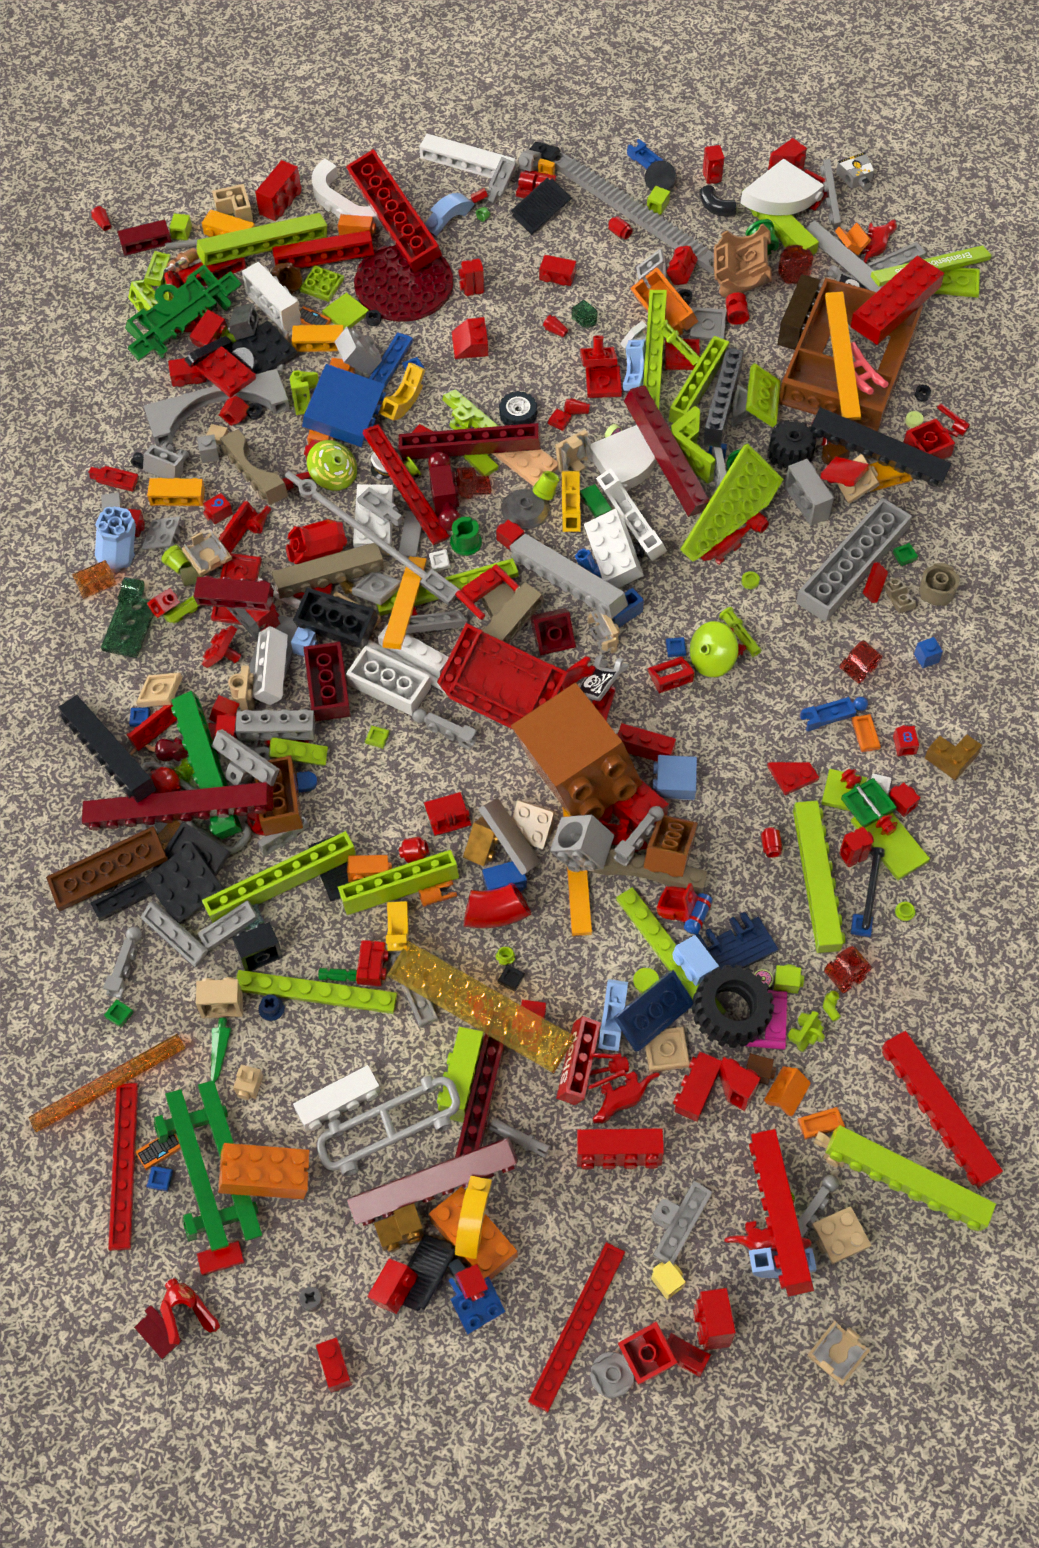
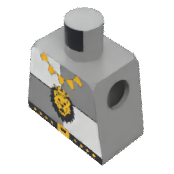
(856, 171)

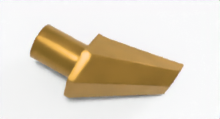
(347, 587)

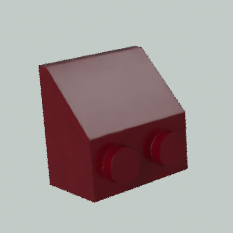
(553, 631)

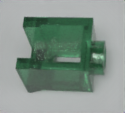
(584, 314)

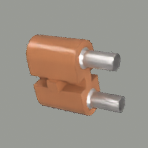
(182, 260)

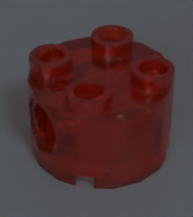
(794, 262)
(861, 661)
(848, 969)

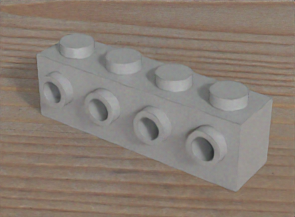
(276, 724)

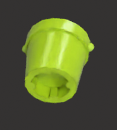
(546, 485)
(175, 559)

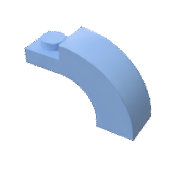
(447, 208)
(635, 364)
(614, 1002)
(764, 1264)

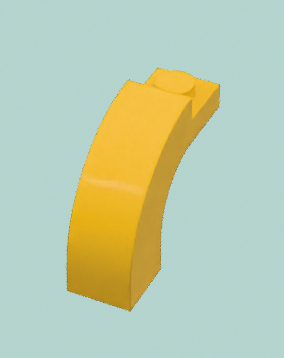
(401, 401)
(571, 501)
(397, 925)
(472, 1217)

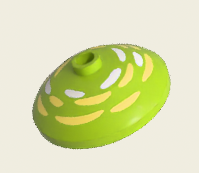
(326, 470)

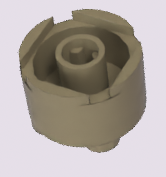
(939, 584)

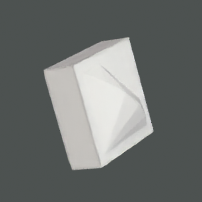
(439, 560)
(883, 781)

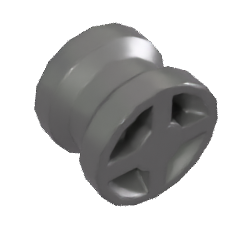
(314, 1302)

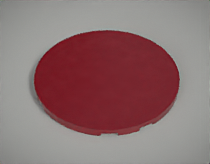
(400, 295)

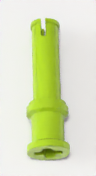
(672, 336)
(737, 624)

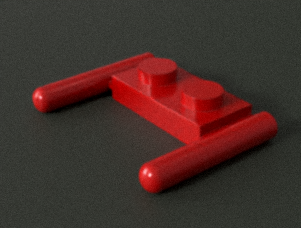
(482, 586)

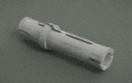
(528, 1142)

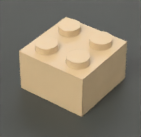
(219, 998)

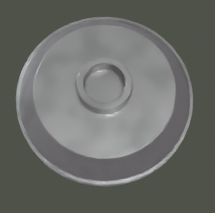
(525, 508)

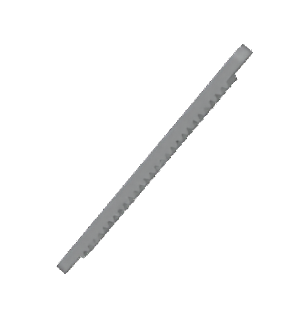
(632, 209)

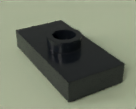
(547, 151)

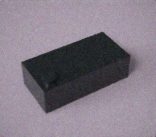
(336, 618)

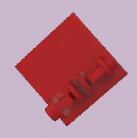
(447, 814)

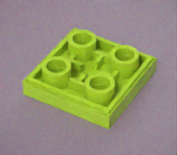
(322, 283)

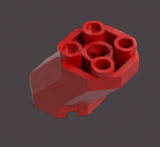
(315, 541)

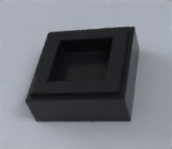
(511, 978)

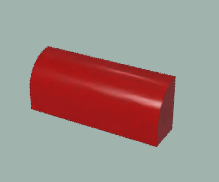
(218, 269)

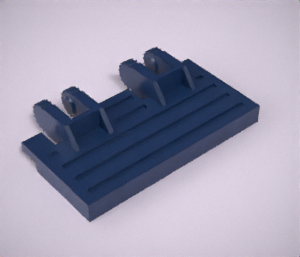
(744, 949)

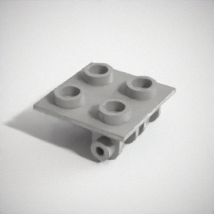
(163, 533)

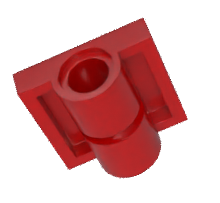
(529, 181)

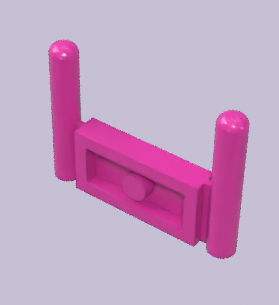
(776, 1030)

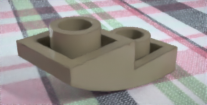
(897, 592)

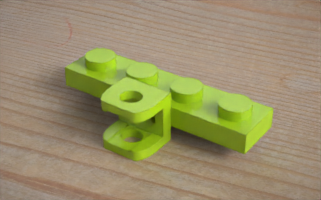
(465, 412)

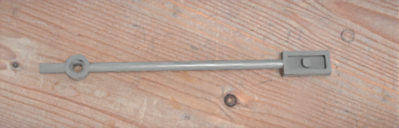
(431, 581)

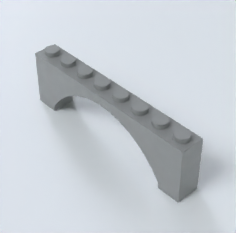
(169, 414)

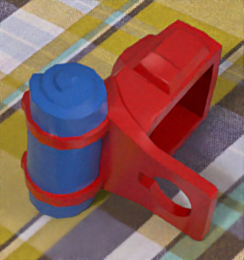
(684, 906)

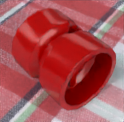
(737, 308)

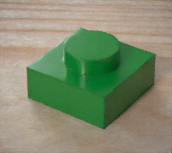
(905, 554)
(118, 1013)

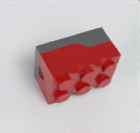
(255, 620)

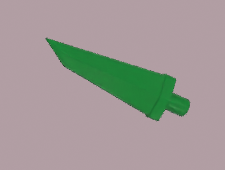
(220, 1040)

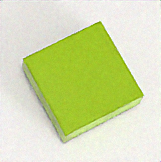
(377, 737)

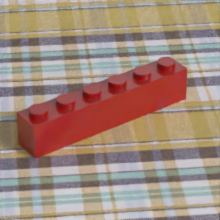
(325, 250)

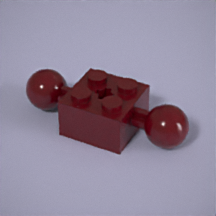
(443, 489)

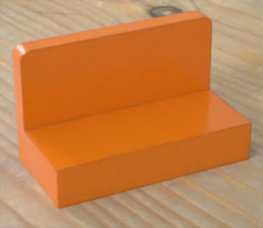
(854, 239)
(788, 1090)

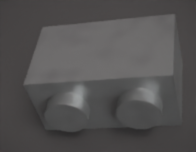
(243, 321)

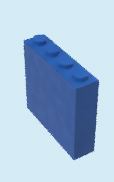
(343, 405)

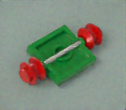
(868, 802)

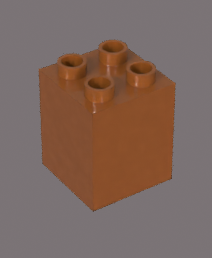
(577, 754)

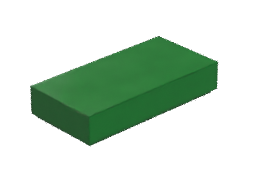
(595, 500)

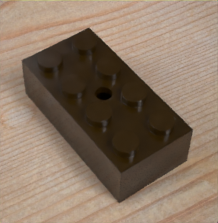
(798, 311)

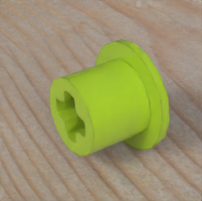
(411, 467)
(644, 979)

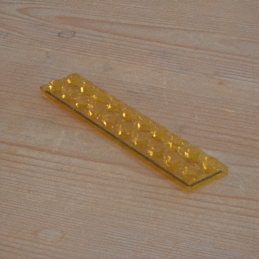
(481, 1007)

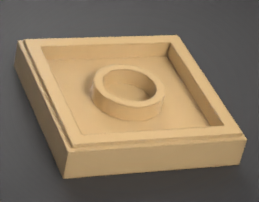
(159, 690)
(668, 1051)

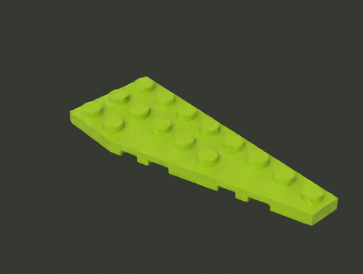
(741, 495)

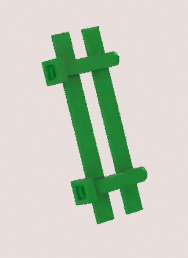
(183, 1125)

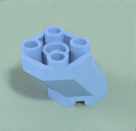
(115, 538)

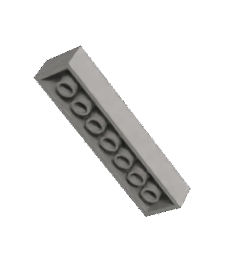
(853, 559)

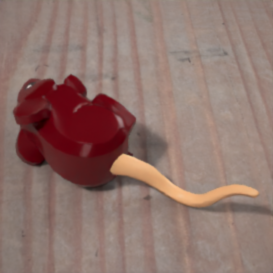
(167, 750)

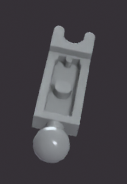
(451, 731)
(626, 850)
(115, 984)
(830, 1184)

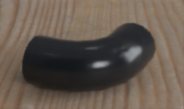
(716, 205)

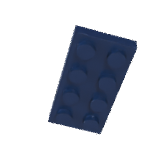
(654, 1010)

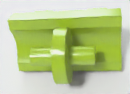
(809, 1033)

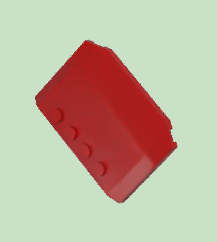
(497, 677)

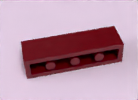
(233, 593)

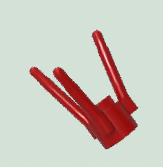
(960, 426)
(618, 1066)

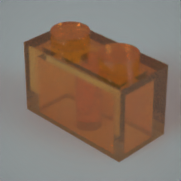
(94, 579)

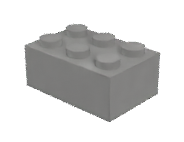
(809, 492)

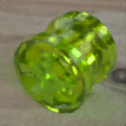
(184, 770)

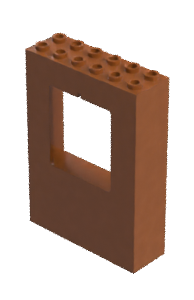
(812, 375)

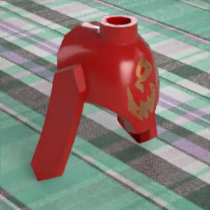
(182, 1293)

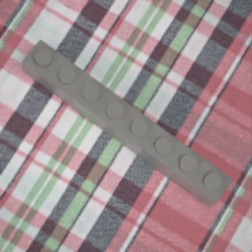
(568, 576)

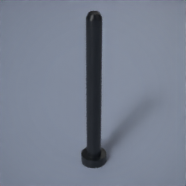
(877, 854)

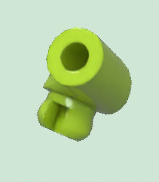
(829, 1005)

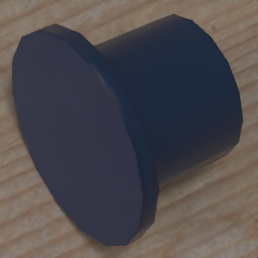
(271, 1008)

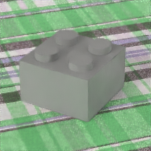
(358, 350)

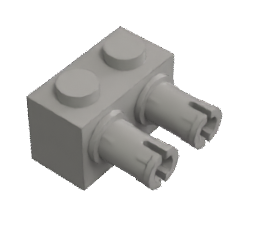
(164, 462)

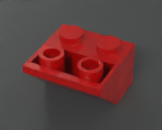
(738, 1083)

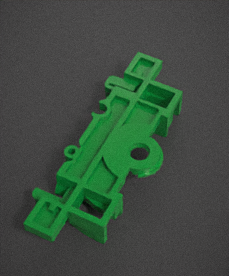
(179, 312)

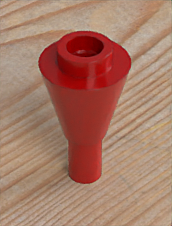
(257, 523)

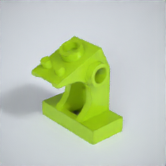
(300, 385)

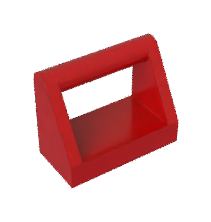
(672, 680)

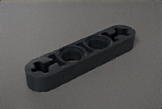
(201, 353)

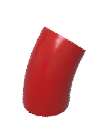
(495, 908)

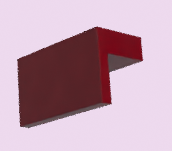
(154, 1332)

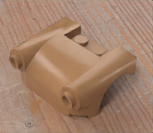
(742, 261)

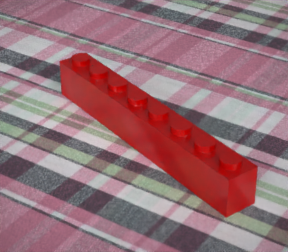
(942, 1110)
(782, 1213)

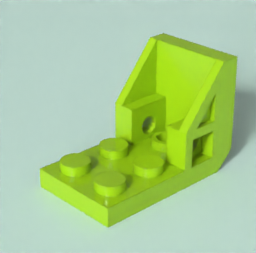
(686, 432)

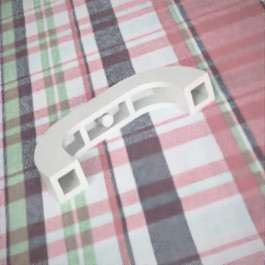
(332, 201)
(633, 518)

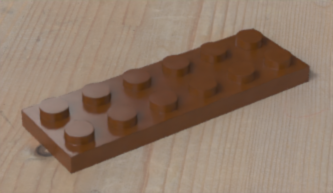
(106, 868)

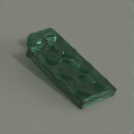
(129, 596)

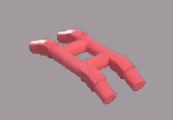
(870, 372)

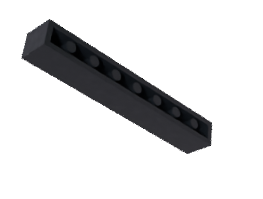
(723, 398)
(880, 447)
(107, 749)

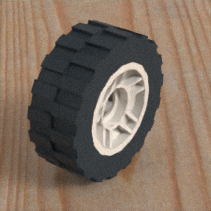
(518, 401)

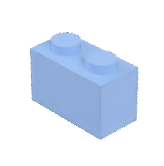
(694, 959)

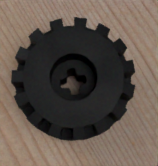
(791, 444)

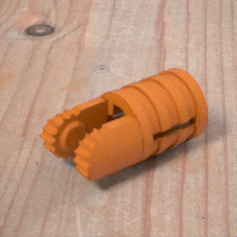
(433, 894)

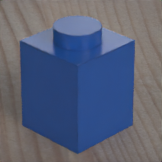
(928, 652)

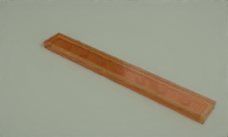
(106, 1083)

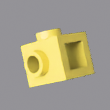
(668, 1279)

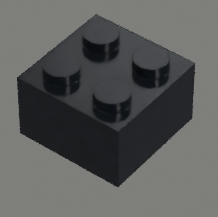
(257, 947)

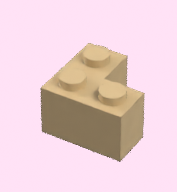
(233, 200)

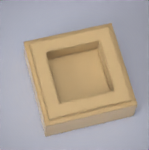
(218, 431)

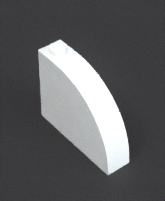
(782, 191)
(626, 455)

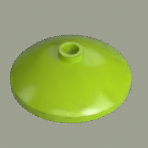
(721, 649)

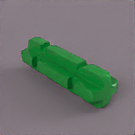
(337, 974)

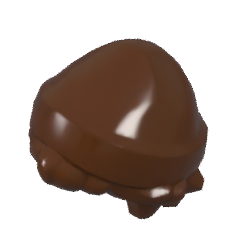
(288, 276)

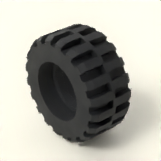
(750, 989)

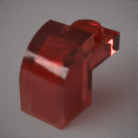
(470, 484)

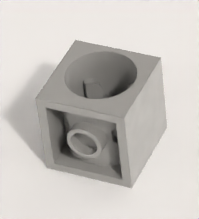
(582, 843)

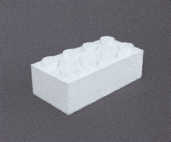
(271, 296)
(371, 521)
(613, 549)
(388, 680)

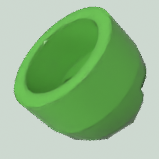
(482, 212)

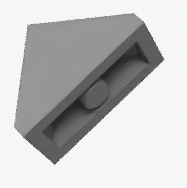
(654, 261)
(739, 413)

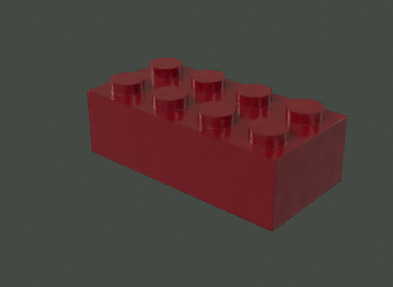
(327, 681)

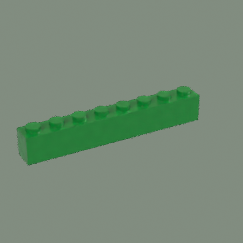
(202, 756)

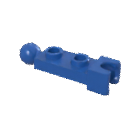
(642, 154)
(832, 712)

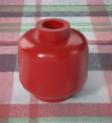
(414, 849)

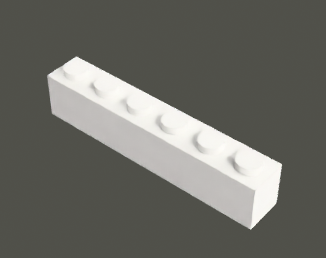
(460, 155)

